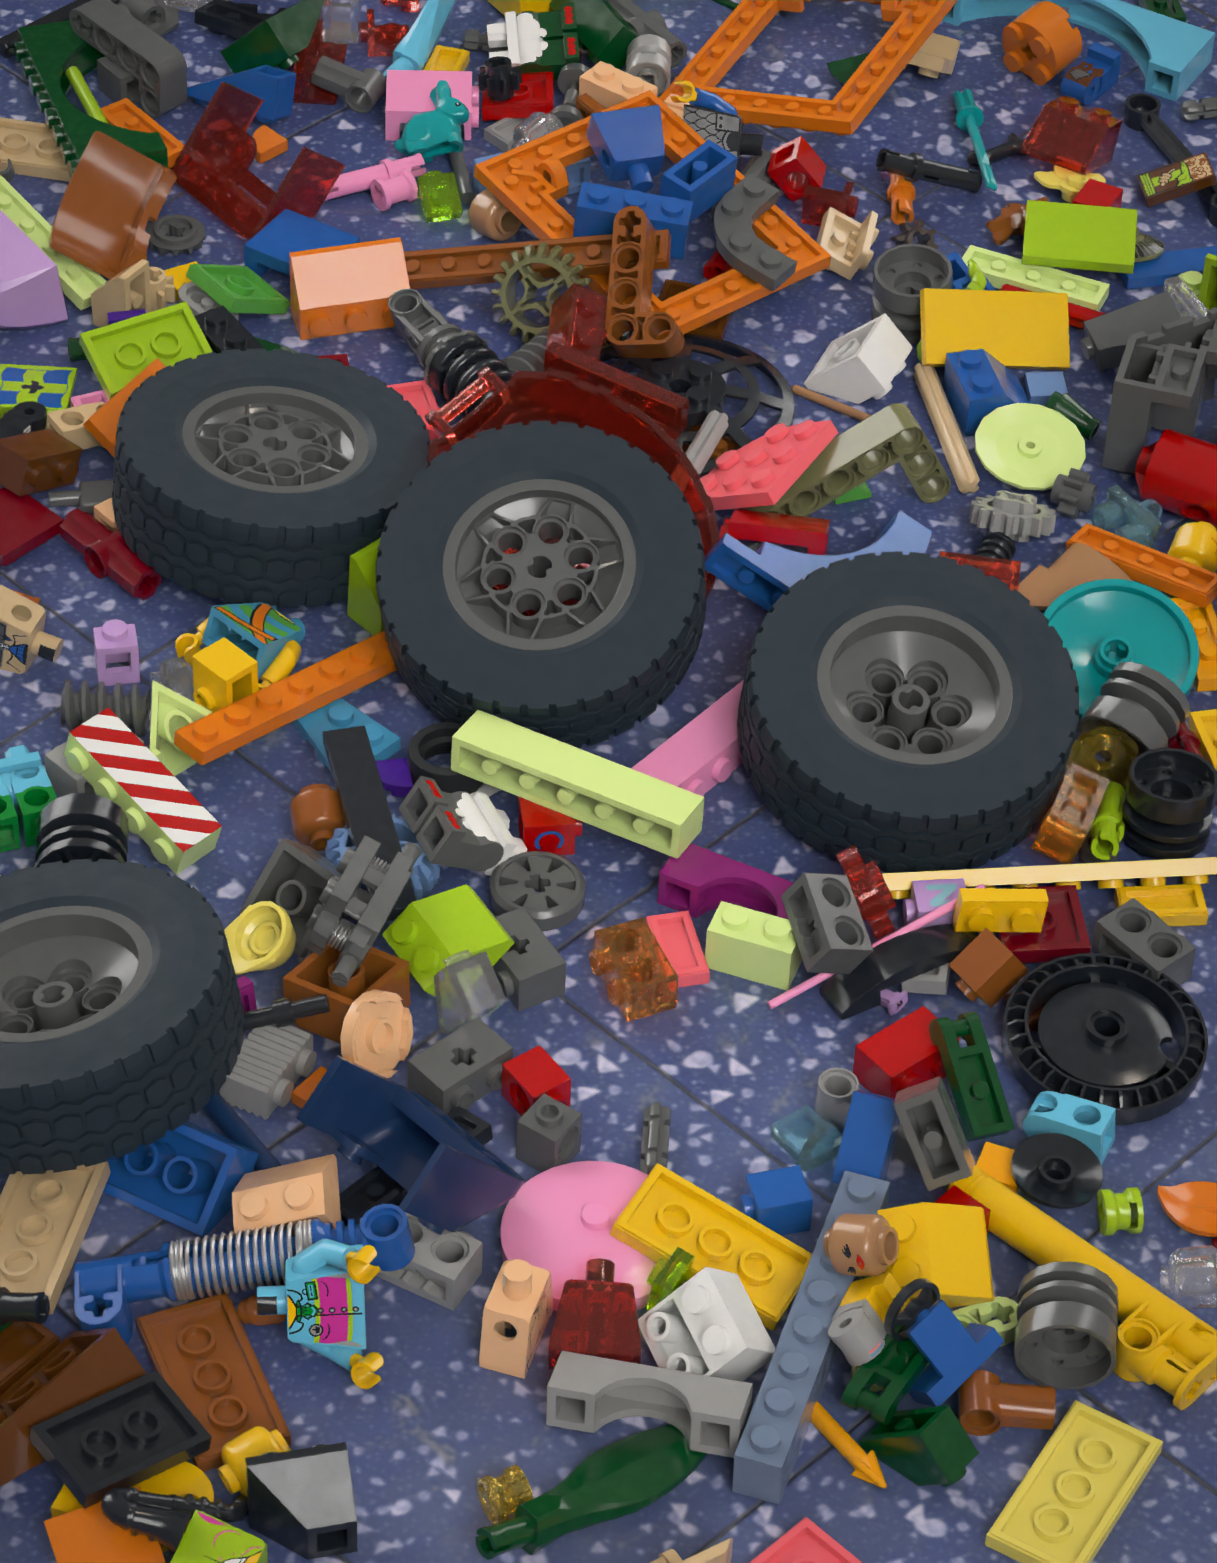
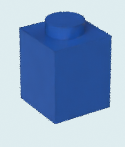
(778, 1200)

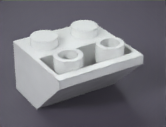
(708, 1328)

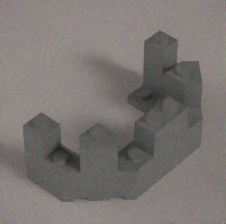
(1159, 386)

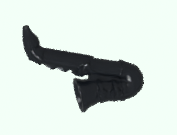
(164, 1516)

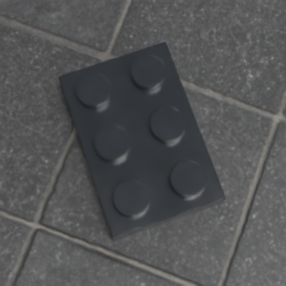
(120, 1438)

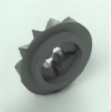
(185, 234)

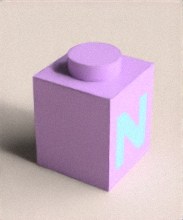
(928, 896)

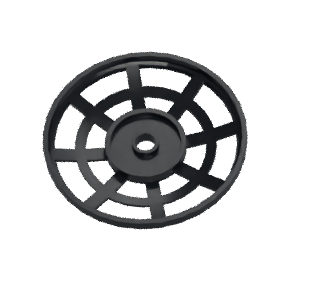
(707, 387)

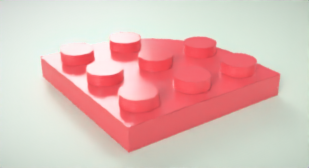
(766, 466)

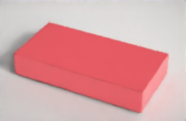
(681, 946)

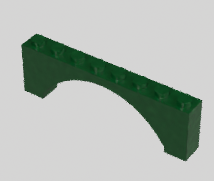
(44, 58)

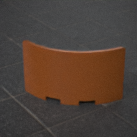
(109, 206)

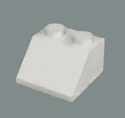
(861, 362)

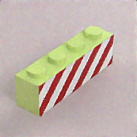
(146, 791)

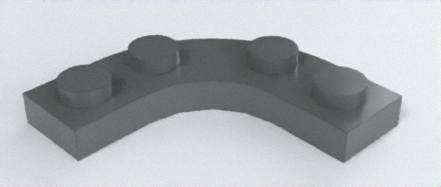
(737, 239)

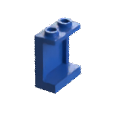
(289, 234)

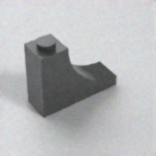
(1108, 334)

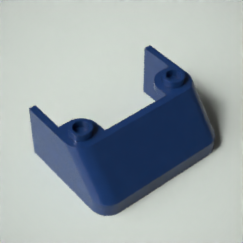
(413, 1141)

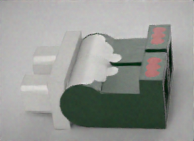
(537, 39)

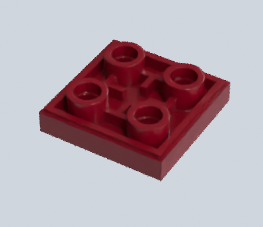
(24, 525)

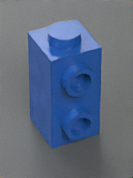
(867, 1137)

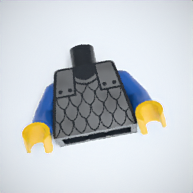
(717, 121)

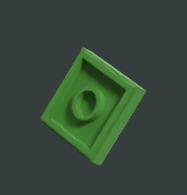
(238, 289)

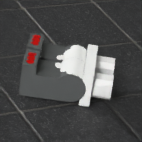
(463, 827)

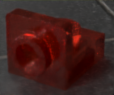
(381, 39)
(818, 200)

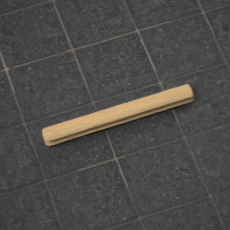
(946, 428)

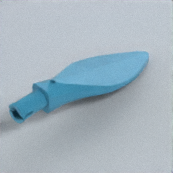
(423, 36)

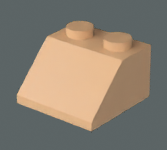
(288, 1194)

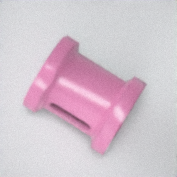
(394, 190)

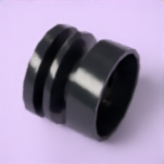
(1169, 803)
(81, 828)

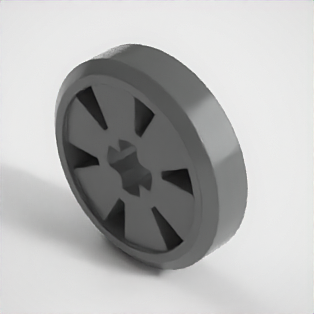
(555, 877)

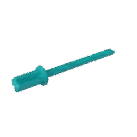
(970, 118)

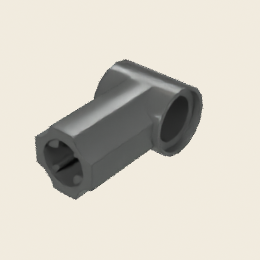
(357, 87)

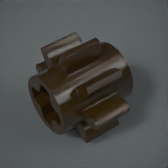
(907, 234)

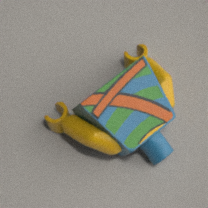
(254, 629)

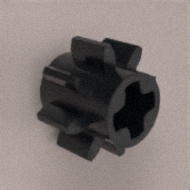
(499, 78)

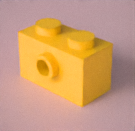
(223, 675)

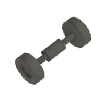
(569, 85)

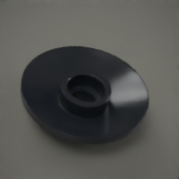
(1056, 1170)

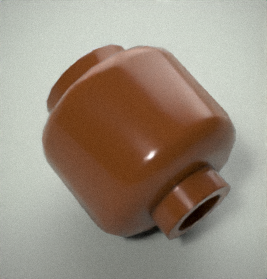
(316, 815)

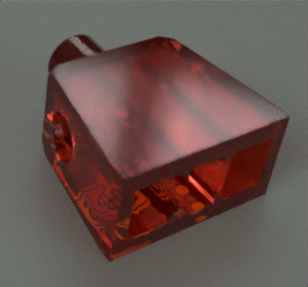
(596, 1317)

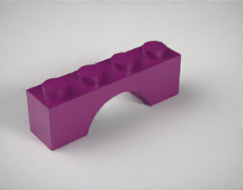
(706, 878)

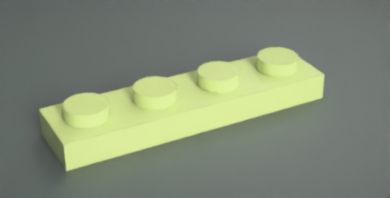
(1005, 269)

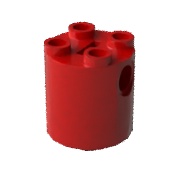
(1180, 475)

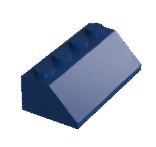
(182, 1177)

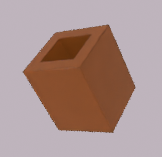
(987, 969)

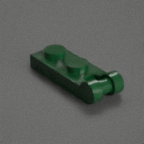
(972, 1076)
(893, 1370)

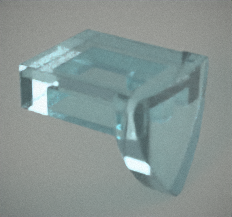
(807, 1138)

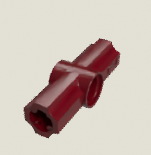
(109, 554)

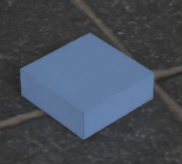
(1042, 385)

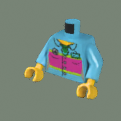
(328, 1304)

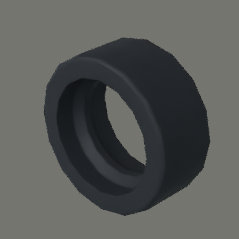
(433, 741)

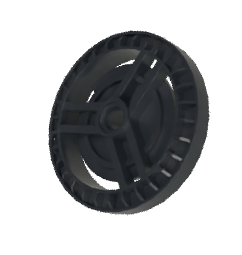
(1105, 1035)

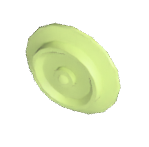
(1029, 445)

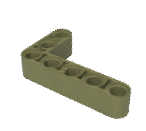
(861, 454)

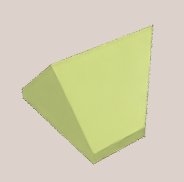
(169, 713)

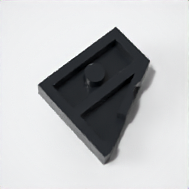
(231, 17)

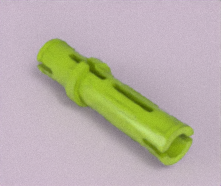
(1107, 825)

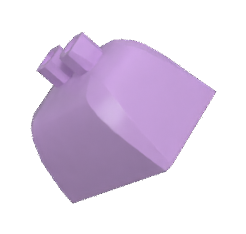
(28, 282)

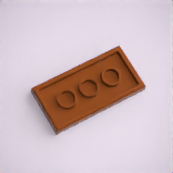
(212, 1370)

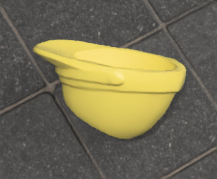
(260, 938)

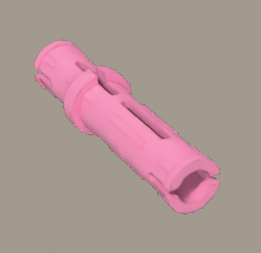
(361, 179)

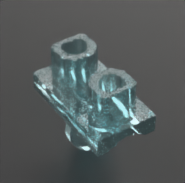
(1129, 517)

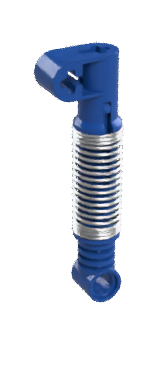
(224, 1262)

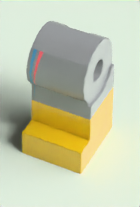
(861, 1317)

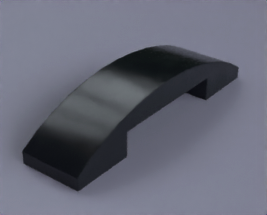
(893, 964)

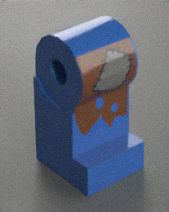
(1092, 75)

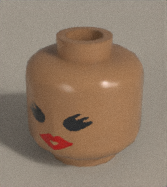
(861, 1244)

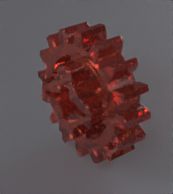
(869, 891)

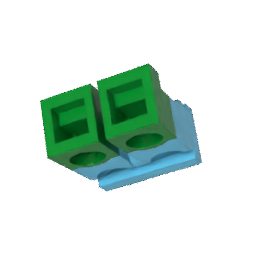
(23, 795)

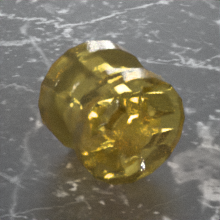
(503, 1493)

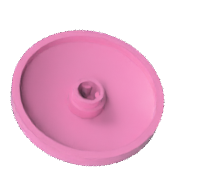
(567, 1219)

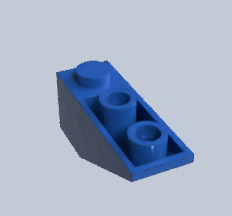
(267, 82)

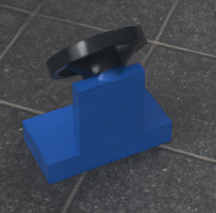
(941, 1338)

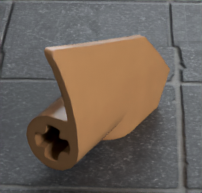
(1072, 568)

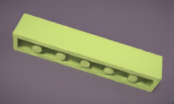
(577, 783)

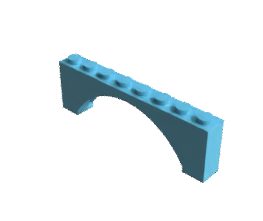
(1163, 47)

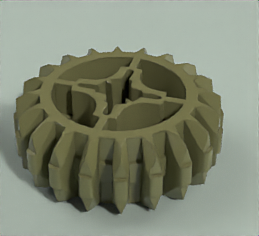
(532, 280)

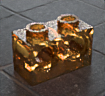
(1070, 814)
(634, 969)

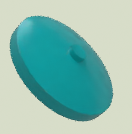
(1119, 623)

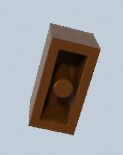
(38, 462)

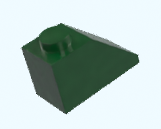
(923, 1445)

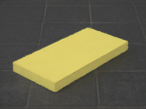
(1074, 1489)

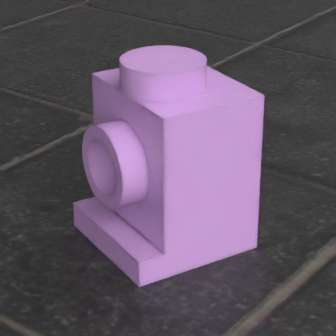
(115, 644)

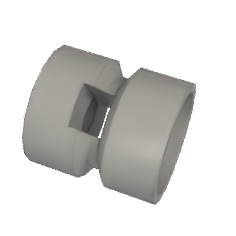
(650, 60)

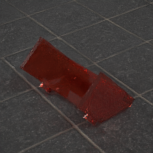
(218, 160)

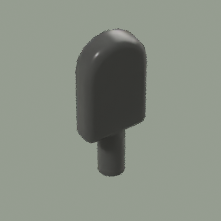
(88, 495)

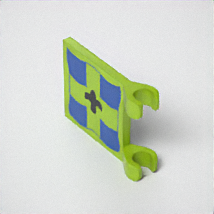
(40, 384)

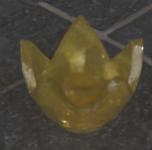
(1118, 743)

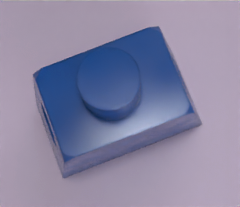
(628, 144)

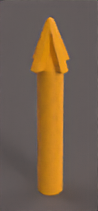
(865, 1465)

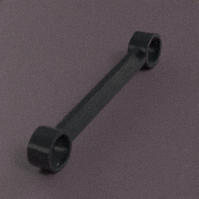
(1142, 114)

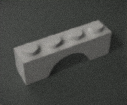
(597, 1390)

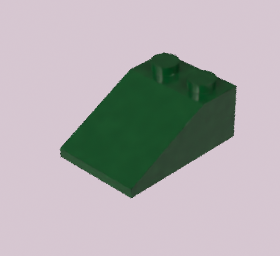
(276, 39)

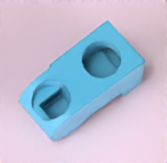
(1074, 1117)

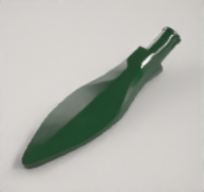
(597, 1490)

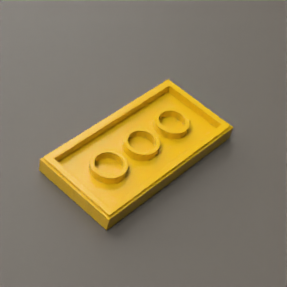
(1011, 326)
(677, 1213)

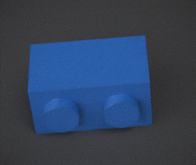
(701, 177)

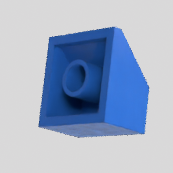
(977, 386)

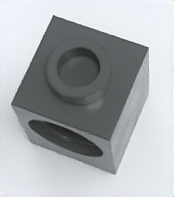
(548, 1134)

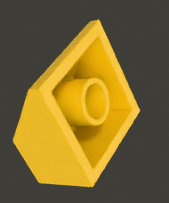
(945, 1247)

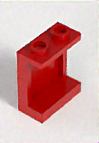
(778, 529)

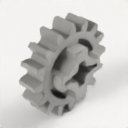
(1013, 515)

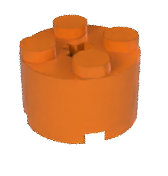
(1041, 42)

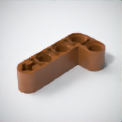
(637, 282)

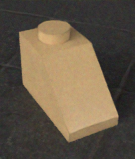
(122, 293)

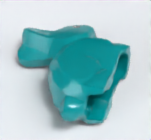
(437, 130)

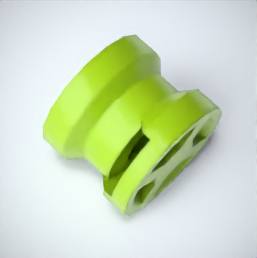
(1120, 1211)

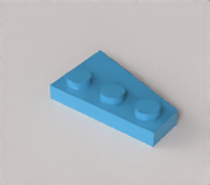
(342, 715)

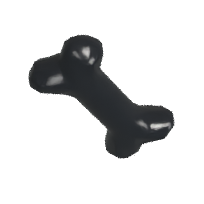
(1011, 147)

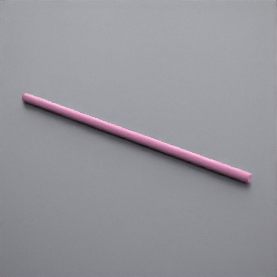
(823, 976)

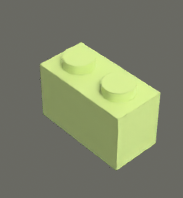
(752, 946)

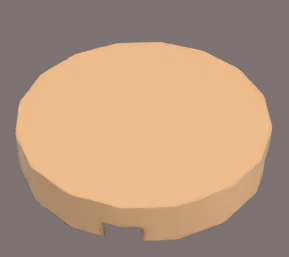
(377, 1032)

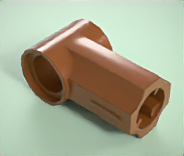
(989, 1404)

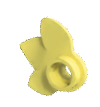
(1066, 181)

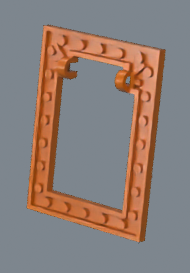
(911, 28)
(523, 186)

